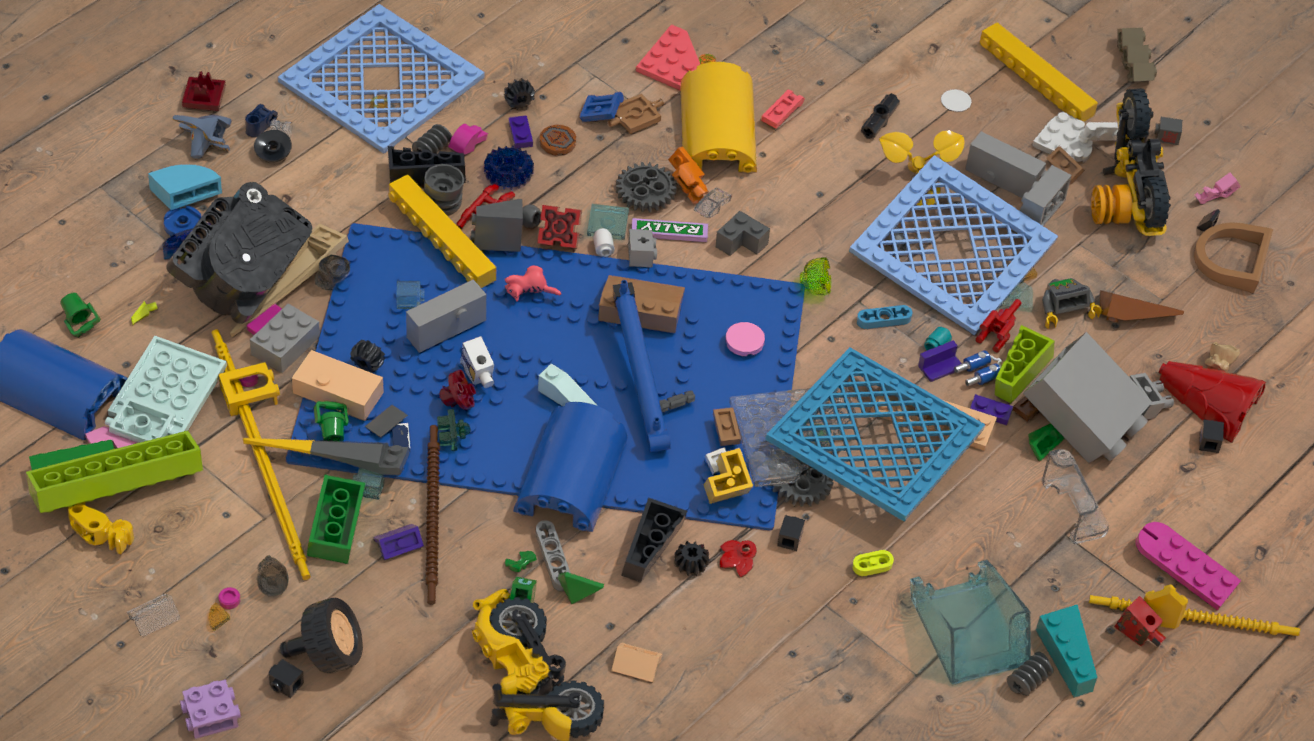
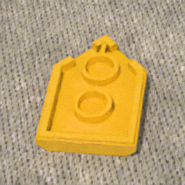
(1167, 605)

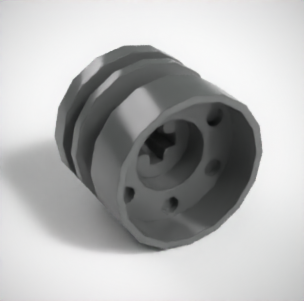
(445, 187)

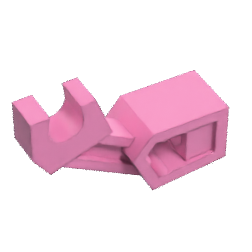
(1222, 188)

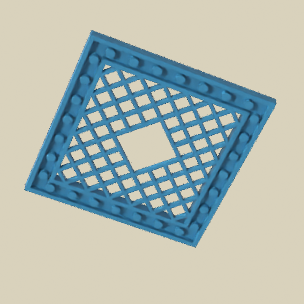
(962, 433)

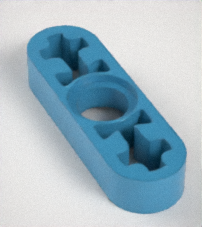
(892, 311)

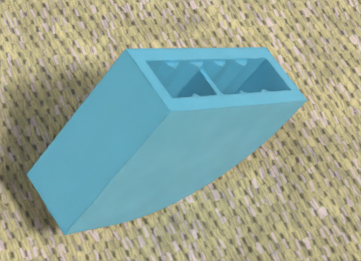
(184, 184)

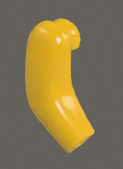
(492, 600)

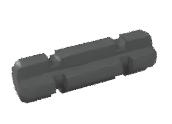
(677, 400)

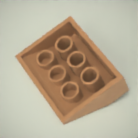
(656, 303)

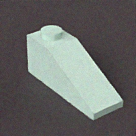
(561, 387)

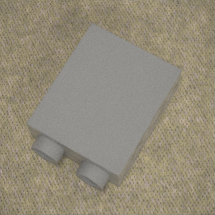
(1089, 399)

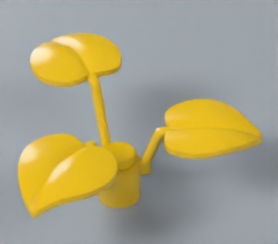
(897, 147)

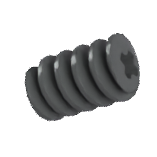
(433, 139)
(1030, 674)

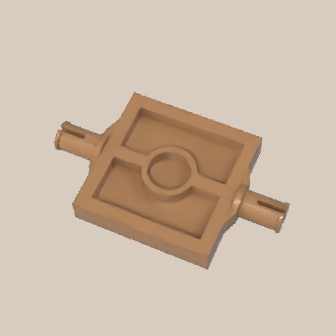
(637, 113)

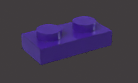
(520, 132)
(992, 407)

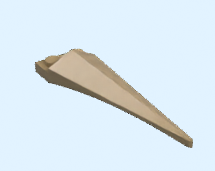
(319, 245)

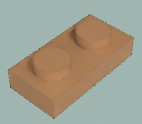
(1063, 161)
(726, 426)

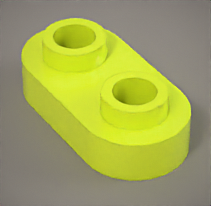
(871, 562)

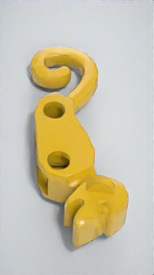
(93, 523)

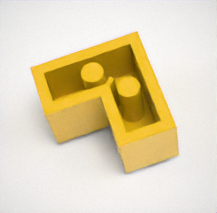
(733, 477)

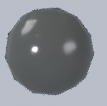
(531, 216)

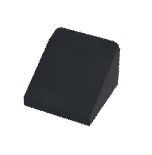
(1209, 220)

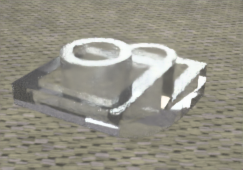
(712, 202)

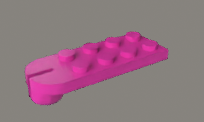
(1186, 563)

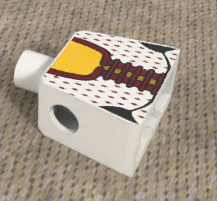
(477, 362)

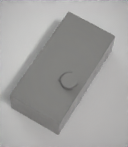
(1003, 164)
(446, 315)

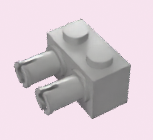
(1152, 391)

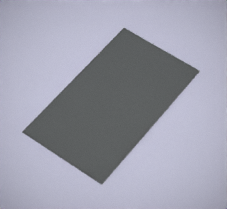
(386, 420)

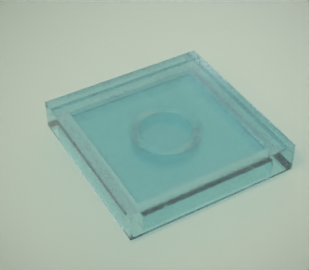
(609, 218)

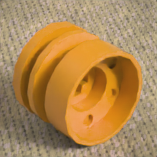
(1111, 204)

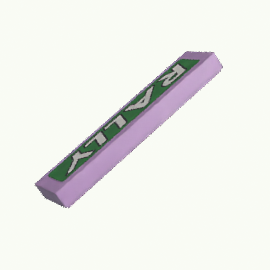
(673, 230)

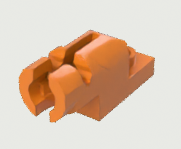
(688, 175)

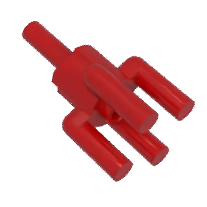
(999, 323)

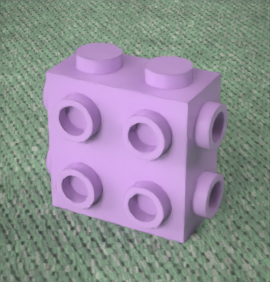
(210, 709)

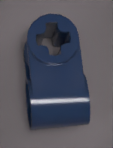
(259, 120)

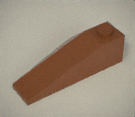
(1127, 308)

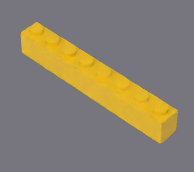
(1038, 72)
(442, 231)

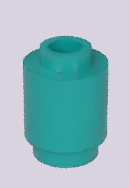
(938, 337)

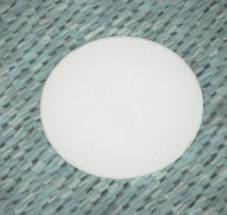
(956, 100)

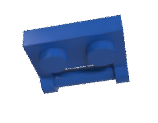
(601, 107)

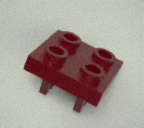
(203, 92)

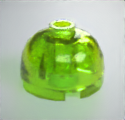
(816, 276)

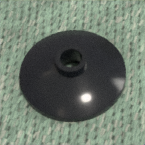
(269, 140)

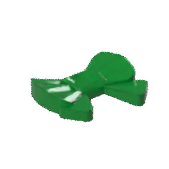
(526, 558)

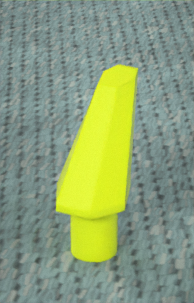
(143, 311)

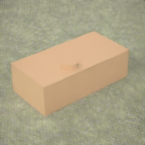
(335, 381)

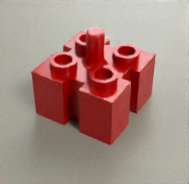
(559, 226)

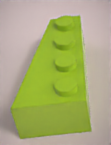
(1023, 363)

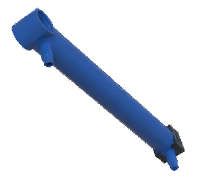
(648, 398)

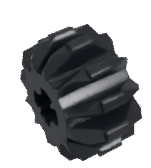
(519, 93)
(367, 356)
(691, 558)

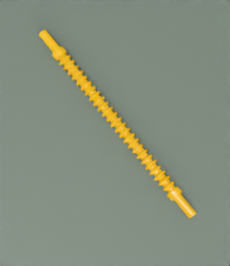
(1273, 627)

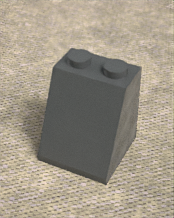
(498, 226)

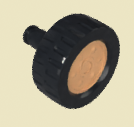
(328, 636)

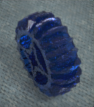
(509, 163)

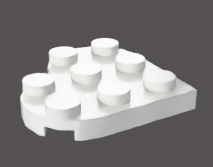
(1064, 131)

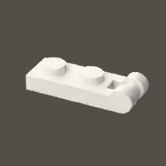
(1099, 131)

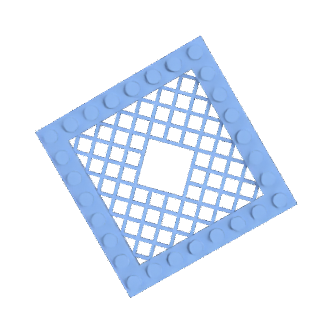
(381, 20)
(965, 315)

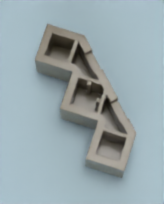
(1135, 54)

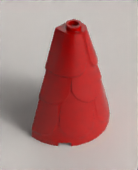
(1213, 393)

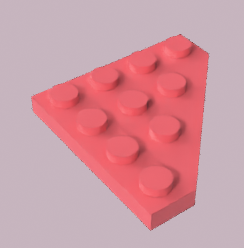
(670, 58)

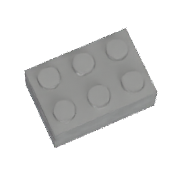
(1046, 195)
(284, 338)

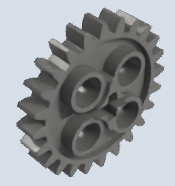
(646, 187)
(808, 488)

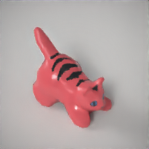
(532, 281)

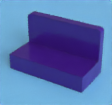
(939, 361)
(399, 541)

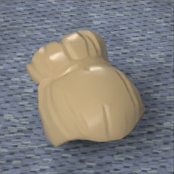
(1221, 356)

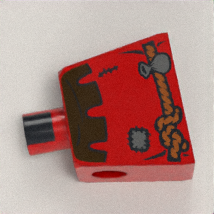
(1141, 623)

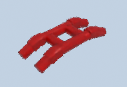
(483, 197)

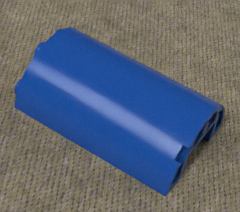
(54, 382)
(574, 463)

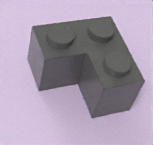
(742, 231)

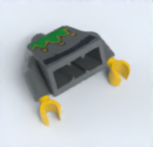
(1067, 296)

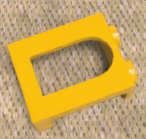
(233, 400)

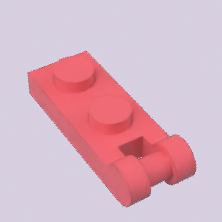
(782, 109)

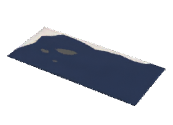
(401, 435)

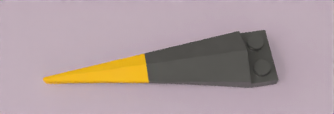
(371, 456)

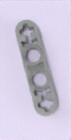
(554, 555)

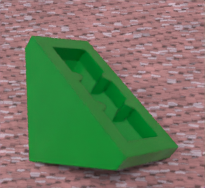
(1044, 440)
(577, 586)

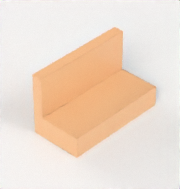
(636, 662)

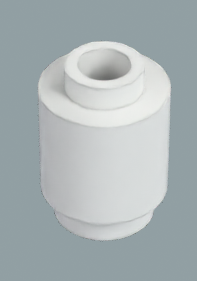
(603, 242)

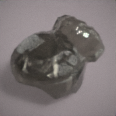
(331, 271)
(272, 577)

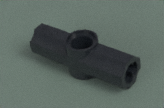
(880, 116)

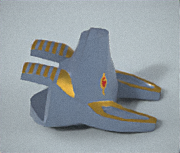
(205, 132)

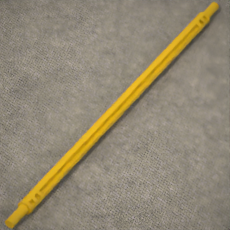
(264, 465)

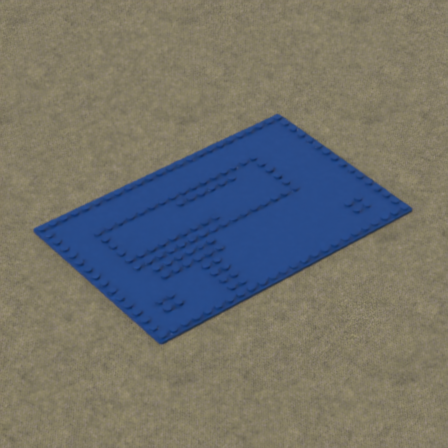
(566, 333)

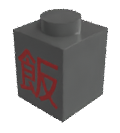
(1169, 130)

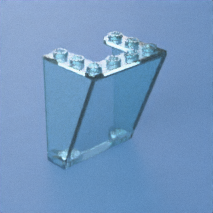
(975, 624)

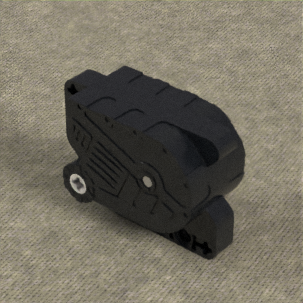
(240, 250)

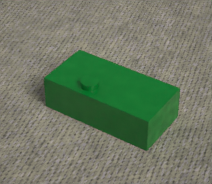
(336, 519)

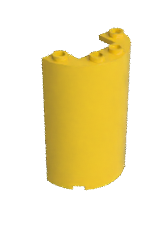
(719, 115)

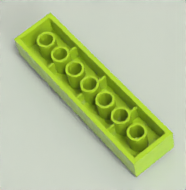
(114, 471)

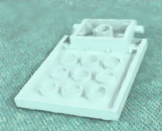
(163, 391)

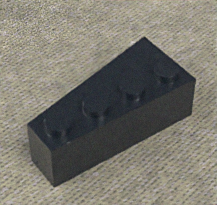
(416, 164)
(654, 533)

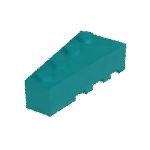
(1069, 649)

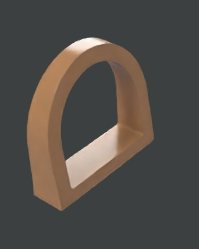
(1232, 278)

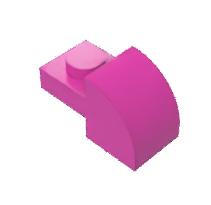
(466, 138)

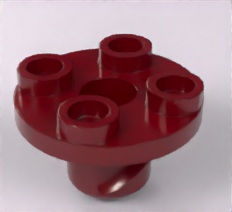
(458, 391)

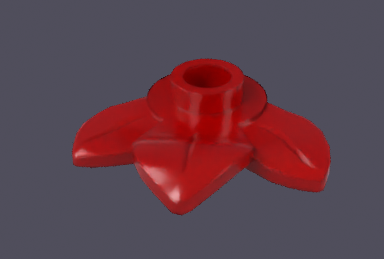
(736, 557)

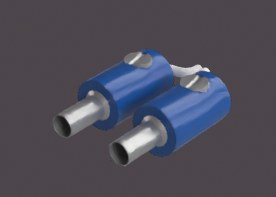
(977, 361)

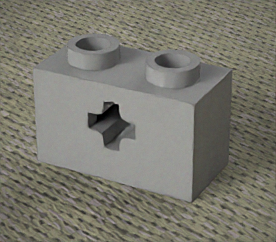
(641, 248)

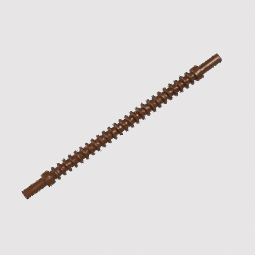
(432, 515)

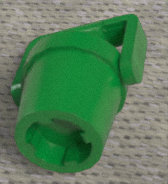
(78, 312)
(331, 423)

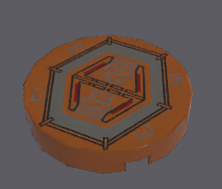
(557, 139)

